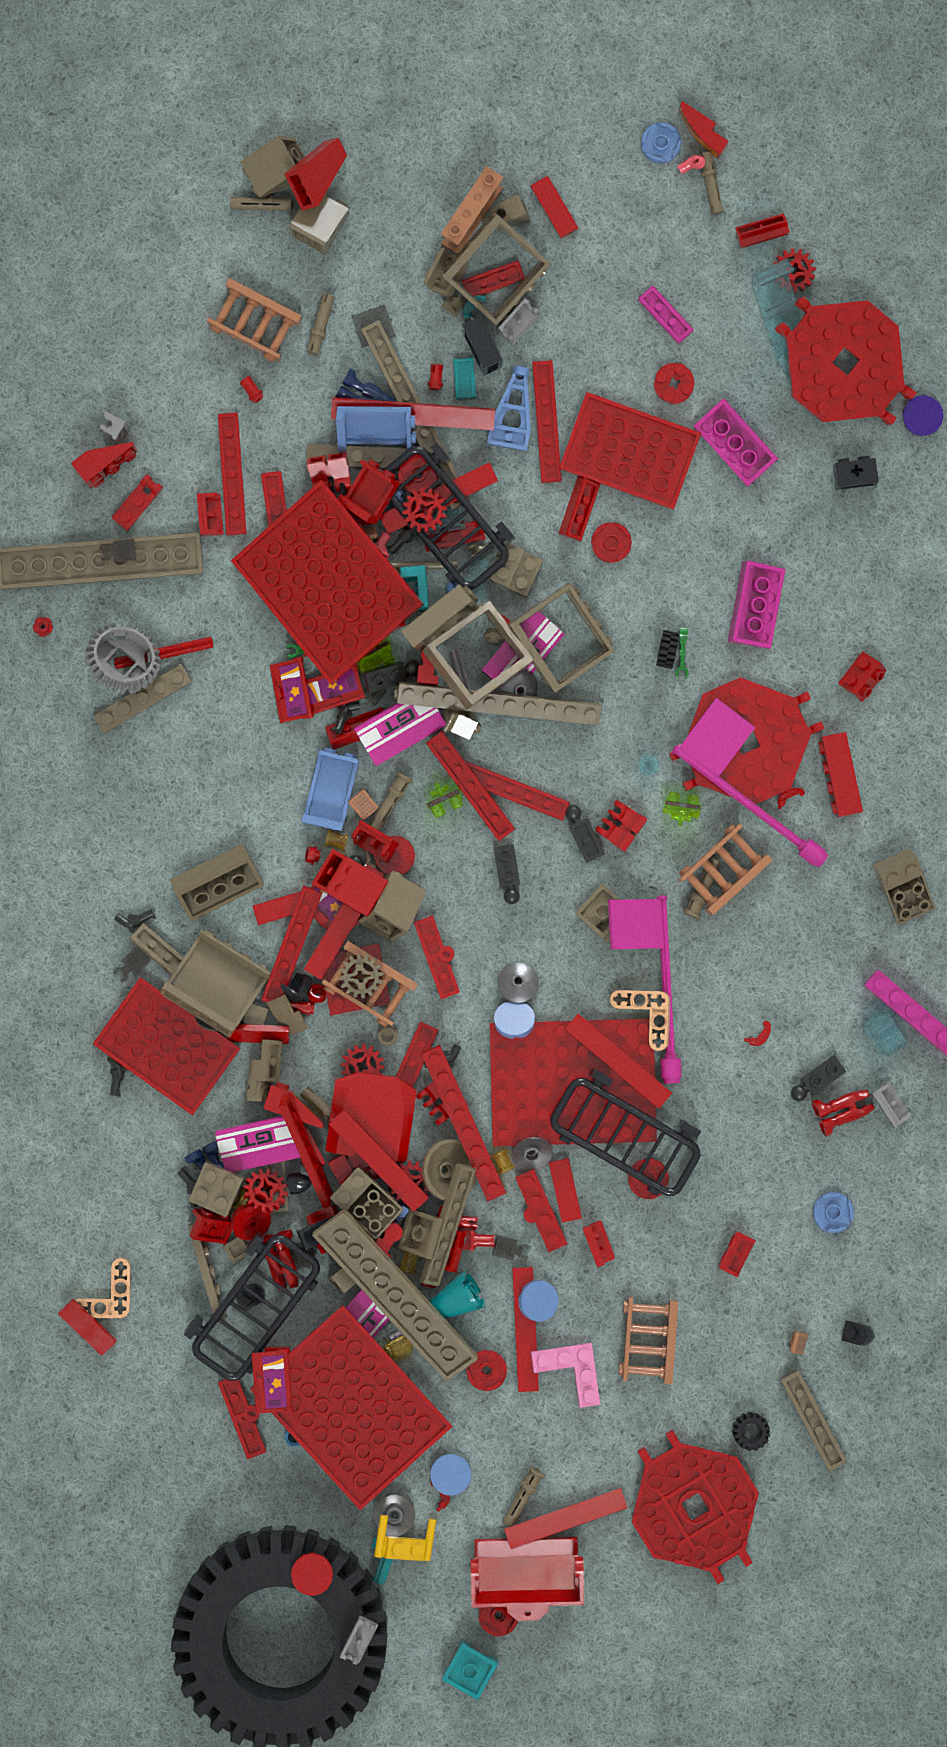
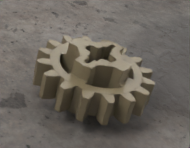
(362, 985)

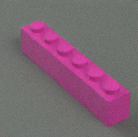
(908, 1010)

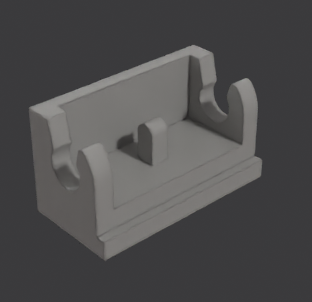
(518, 322)
(117, 428)
(891, 1104)
(358, 1640)

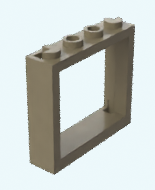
(469, 249)
(440, 615)
(593, 624)
(449, 675)

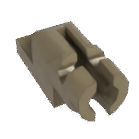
(264, 1071)

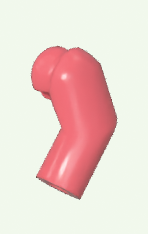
(692, 162)

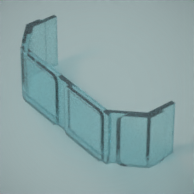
(776, 305)

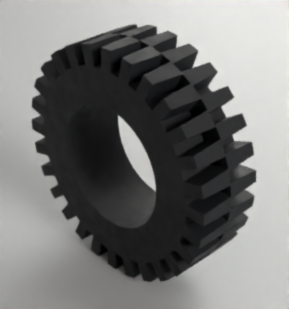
(229, 1695)

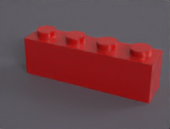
(841, 775)

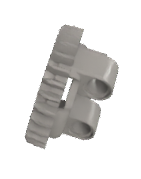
(135, 646)

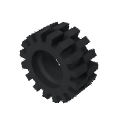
(667, 649)
(760, 1440)

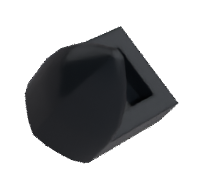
(298, 988)
(298, 1183)
(248, 1301)
(857, 1333)

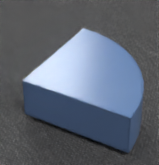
(403, 1213)

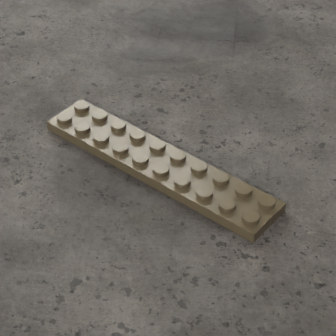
(83, 564)
(395, 1295)

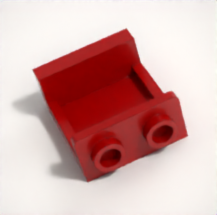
(370, 492)

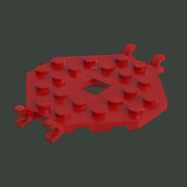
(820, 339)
(780, 737)
(712, 1535)

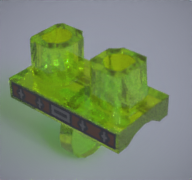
(378, 655)
(436, 804)
(680, 810)

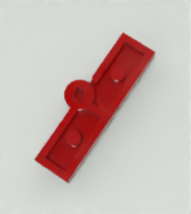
(437, 957)
(540, 1210)
(243, 1417)

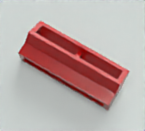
(762, 230)

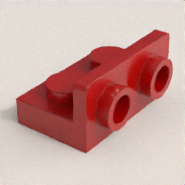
(210, 1226)
(598, 1243)

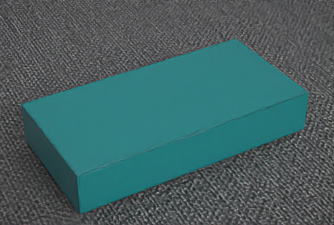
(464, 378)

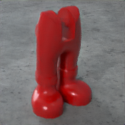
(853, 1113)
(276, 1270)

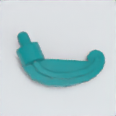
(469, 306)

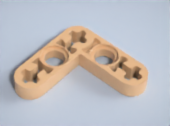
(655, 1010)
(112, 1303)

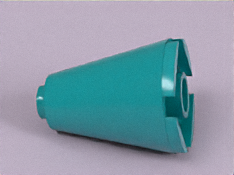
(458, 1297)

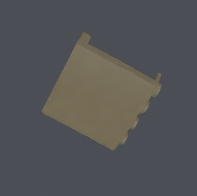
(216, 983)

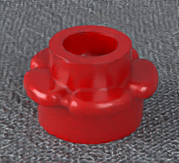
(42, 631)
(312, 855)
(317, 989)

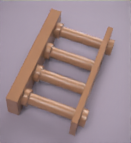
(472, 210)
(271, 310)
(744, 876)
(389, 974)
(666, 1351)

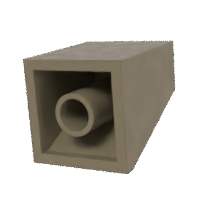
(269, 163)
(320, 224)
(394, 908)

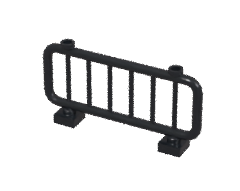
(496, 538)
(683, 1137)
(255, 1245)

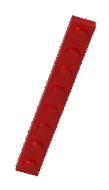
(463, 1122)

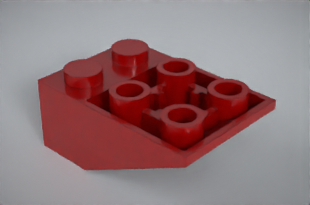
(100, 462)
(350, 882)

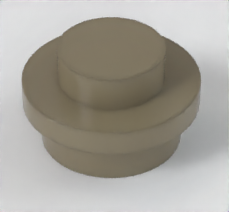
(492, 636)
(387, 1035)

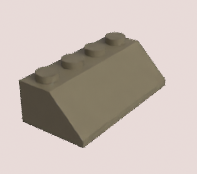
(216, 882)

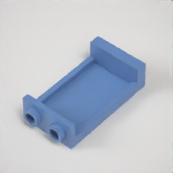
(374, 426)
(331, 790)

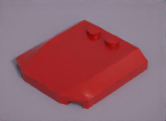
(380, 1106)

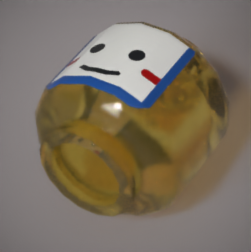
(398, 1346)

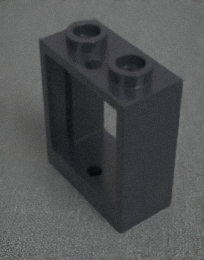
(481, 345)

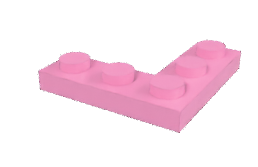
(582, 1361)

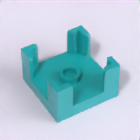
(419, 574)
(470, 1670)

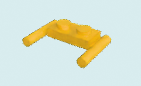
(402, 1547)

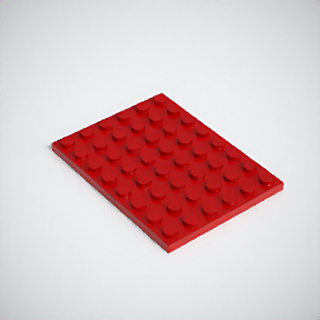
(327, 582)
(536, 1070)
(356, 1408)

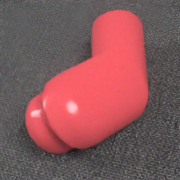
(381, 543)

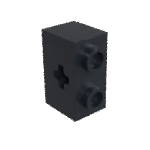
(845, 479)

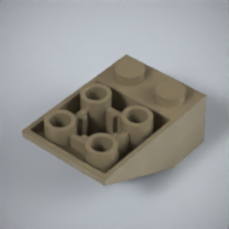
(904, 886)
(367, 1202)

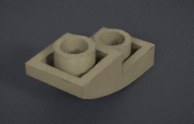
(286, 1016)

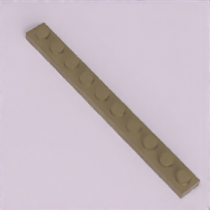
(403, 390)
(502, 704)

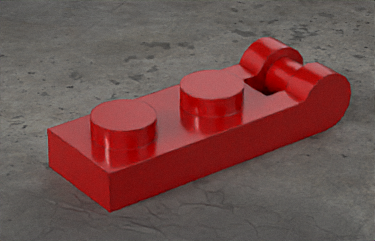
(136, 503)

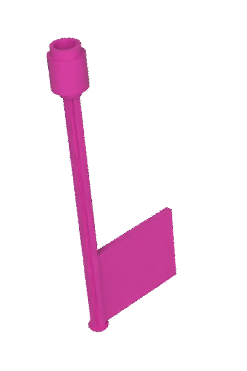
(710, 750)
(645, 926)

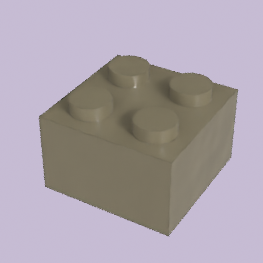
(216, 1189)

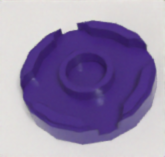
(922, 415)

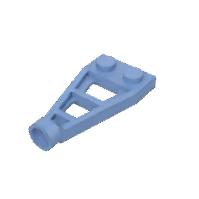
(509, 436)

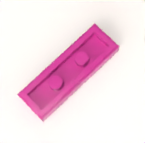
(665, 314)

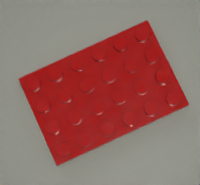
(630, 450)
(166, 1046)

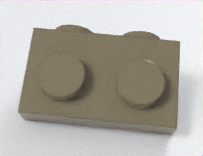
(435, 281)

